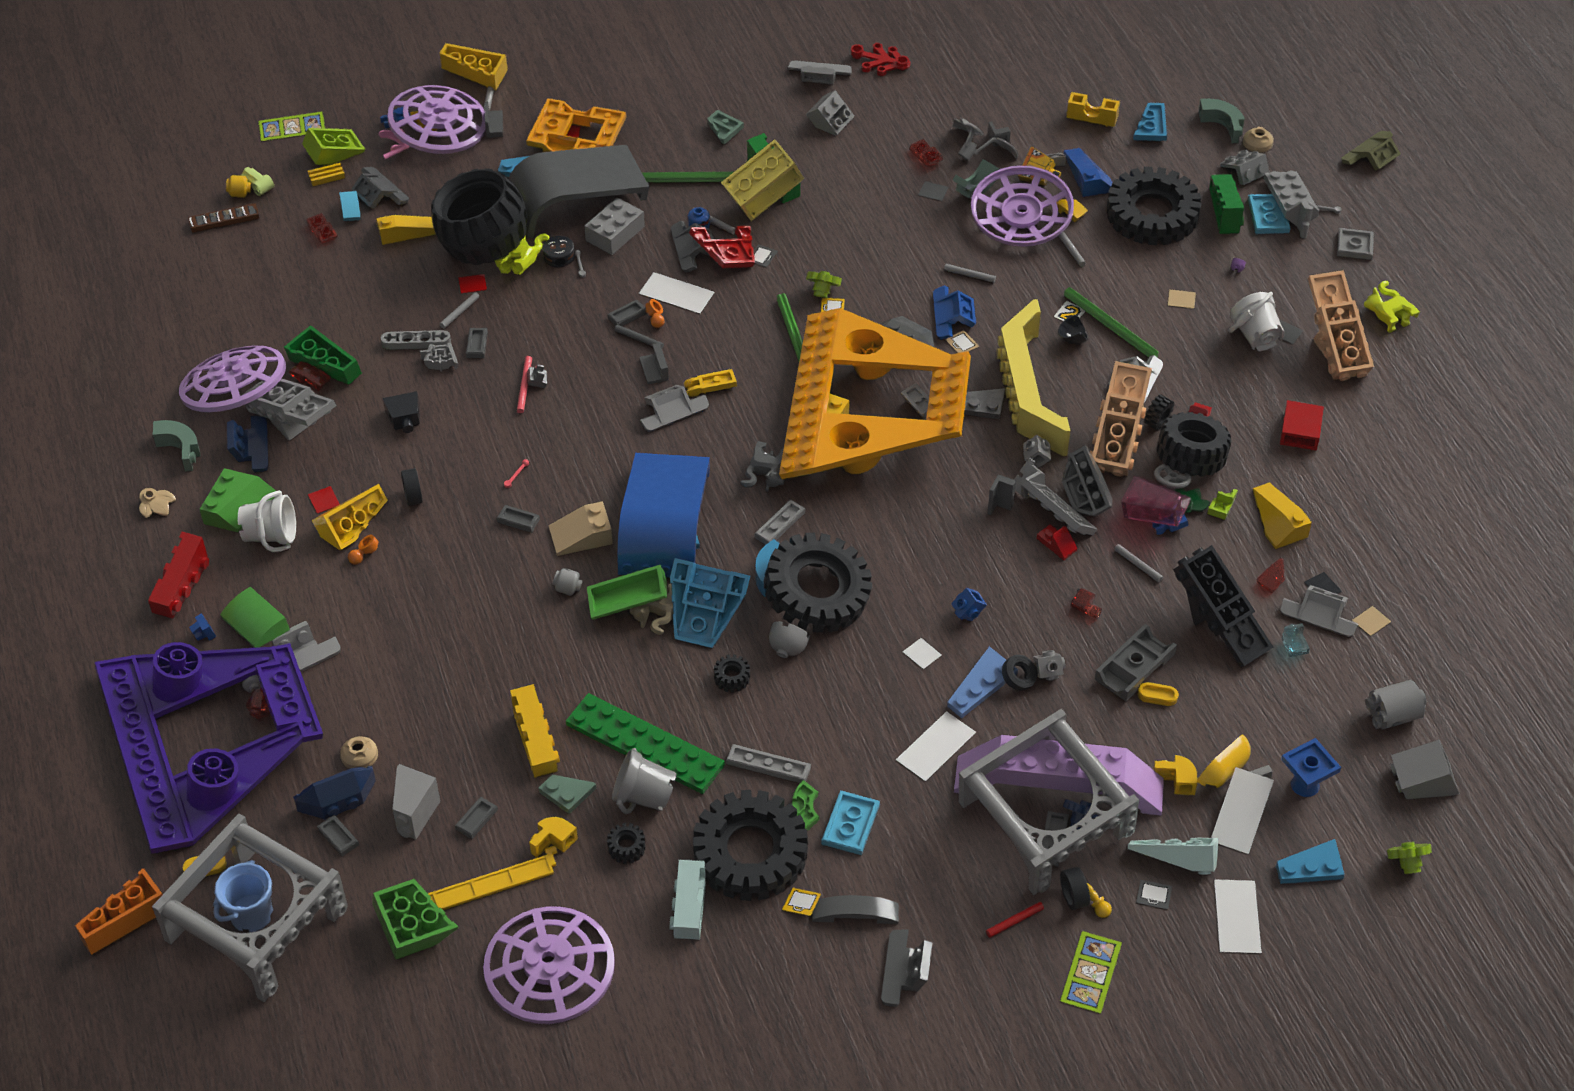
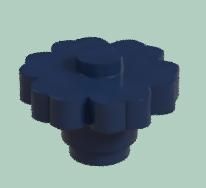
(1079, 810)

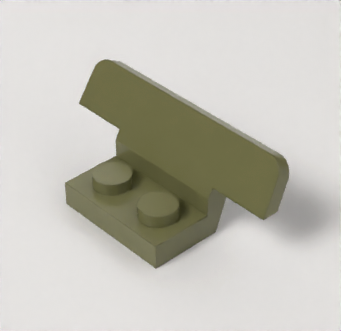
(1378, 149)

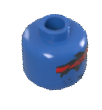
(699, 216)

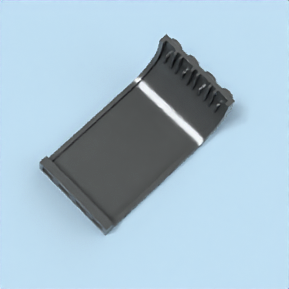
(576, 175)

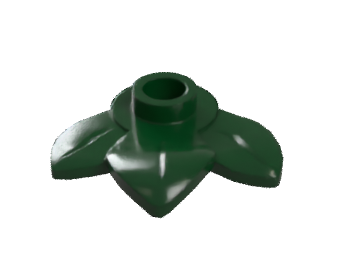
(1196, 503)

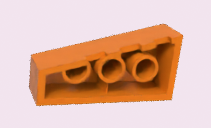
(120, 913)

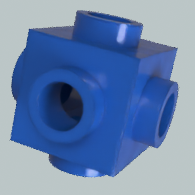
(968, 604)

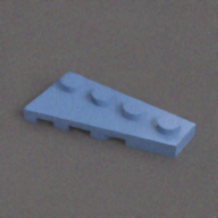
(979, 684)

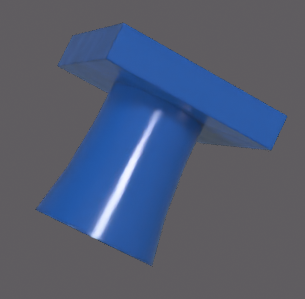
(1310, 766)

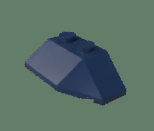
(336, 793)

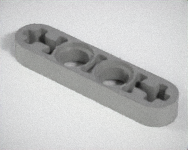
(416, 337)

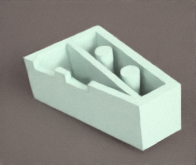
(689, 900)

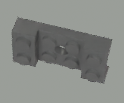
(1124, 675)

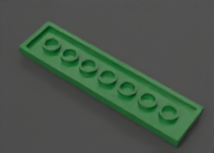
(625, 731)

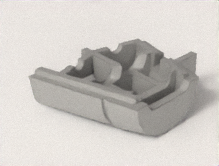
(439, 357)

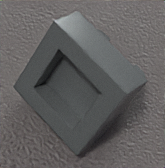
(537, 376)

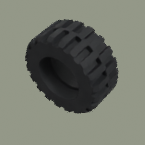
(1193, 444)

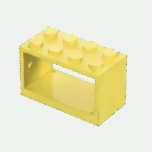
(763, 180)

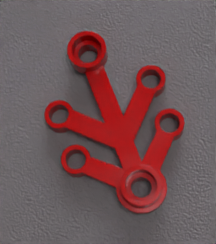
(900, 62)

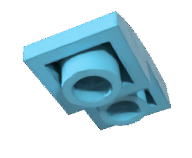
(350, 206)

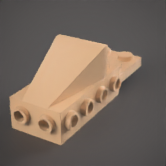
(1340, 327)
(1121, 419)

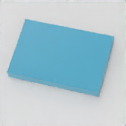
(1267, 215)
(850, 822)

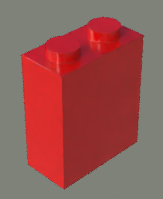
(1301, 425)

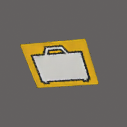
(831, 303)
(801, 901)

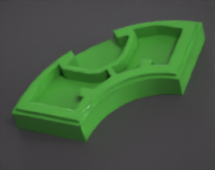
(803, 801)

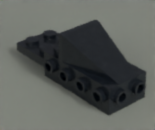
(1220, 601)

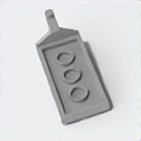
(1292, 198)
(1033, 485)

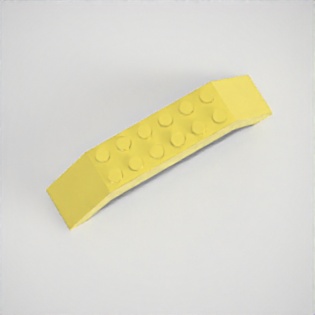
(1021, 388)

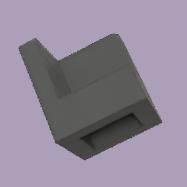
(1003, 133)

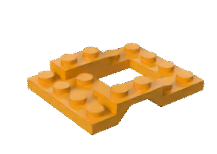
(556, 119)

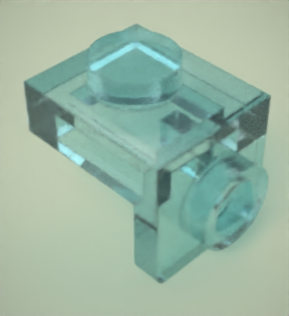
(1294, 640)

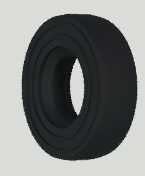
(1028, 667)

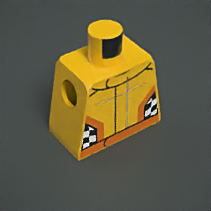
(1038, 159)

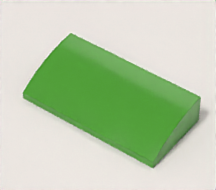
(627, 592)
(254, 618)

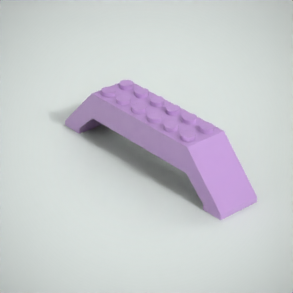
(1051, 767)

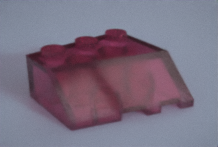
(1153, 502)

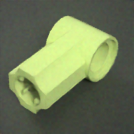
(259, 183)

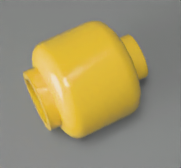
(238, 186)

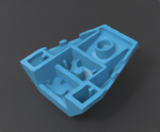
(704, 601)

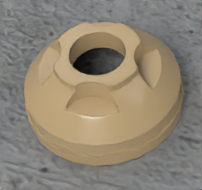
(1258, 143)
(360, 758)

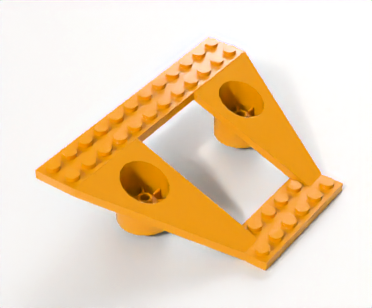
(857, 442)

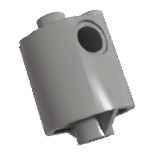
(1396, 704)

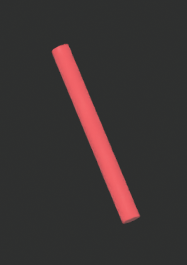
(524, 385)

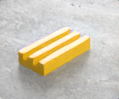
(326, 174)

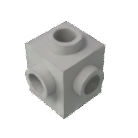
(1038, 450)
(1049, 665)

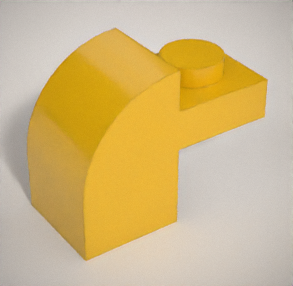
(1181, 771)
(555, 832)

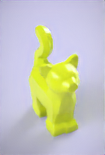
(521, 257)
(1392, 308)

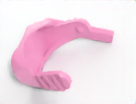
(395, 149)

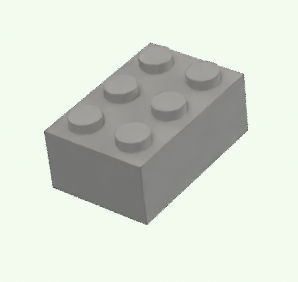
(614, 226)

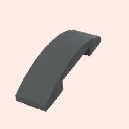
(856, 907)

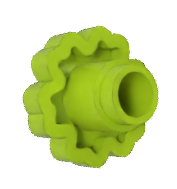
(823, 282)
(1409, 855)

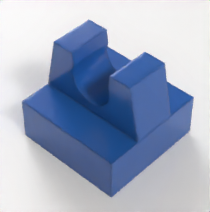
(202, 629)

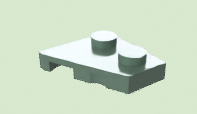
(724, 126)
(566, 791)

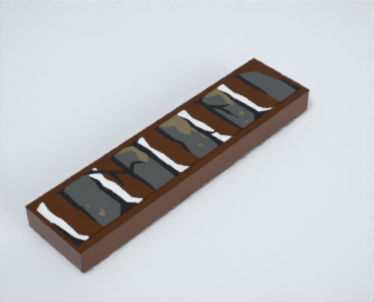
(223, 217)

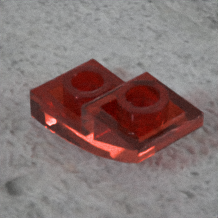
(925, 153)
(321, 228)
(311, 374)

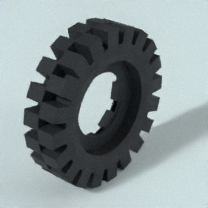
(1175, 224)
(820, 612)
(772, 816)

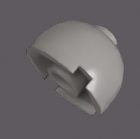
(787, 640)

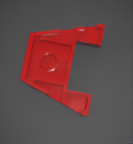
(727, 252)

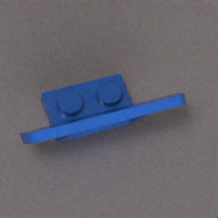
(950, 309)

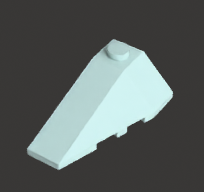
(1194, 855)

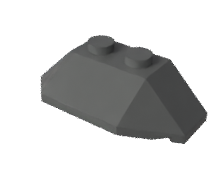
(909, 329)
(1085, 484)

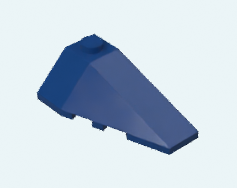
(1087, 173)

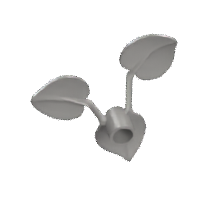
(969, 147)

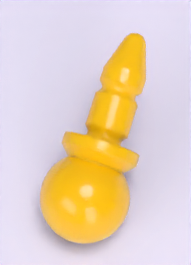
(1102, 908)

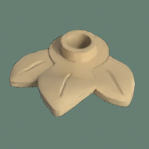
(157, 503)

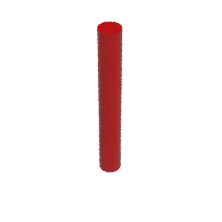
(1014, 919)

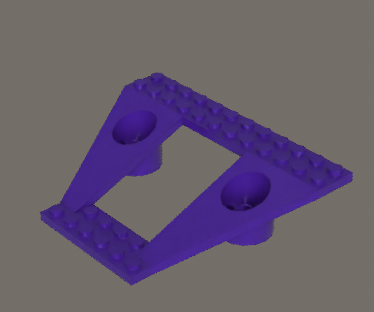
(139, 690)

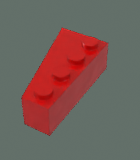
(179, 576)

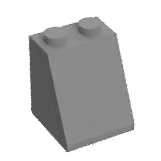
(1424, 772)
(414, 800)

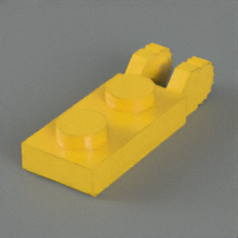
(710, 382)

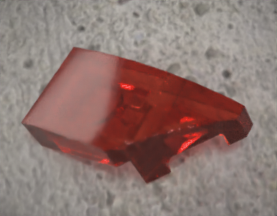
(1272, 576)

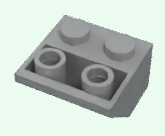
(830, 113)

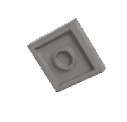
(1355, 243)

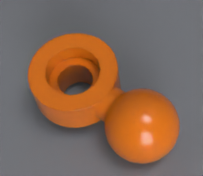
(655, 310)
(366, 546)

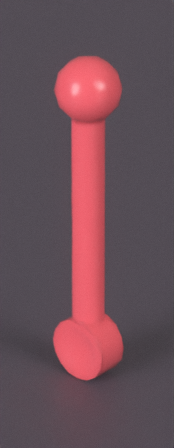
(508, 483)

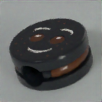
(558, 251)

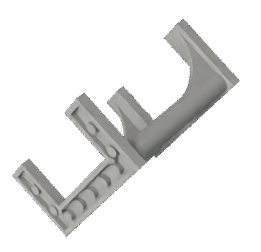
(1039, 860)
(256, 963)

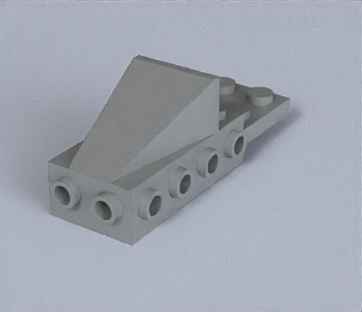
(290, 407)

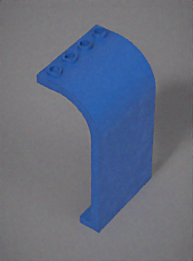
(661, 511)

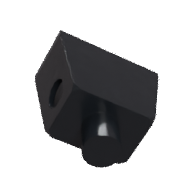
(403, 411)

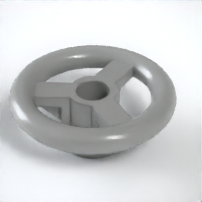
(1172, 479)

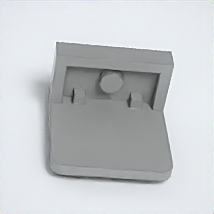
(1248, 165)

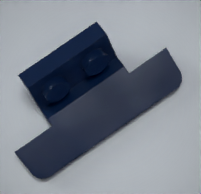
(249, 443)

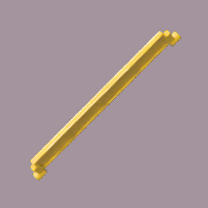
(495, 881)

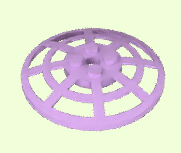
(445, 119)
(1026, 201)
(229, 373)
(551, 972)

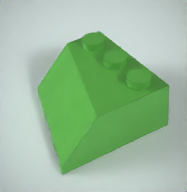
(230, 493)
(410, 918)

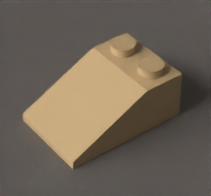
(582, 530)

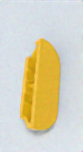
(1224, 765)

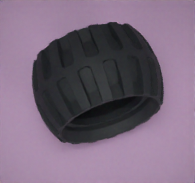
(479, 216)

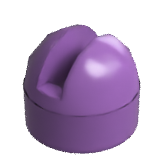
(1238, 264)

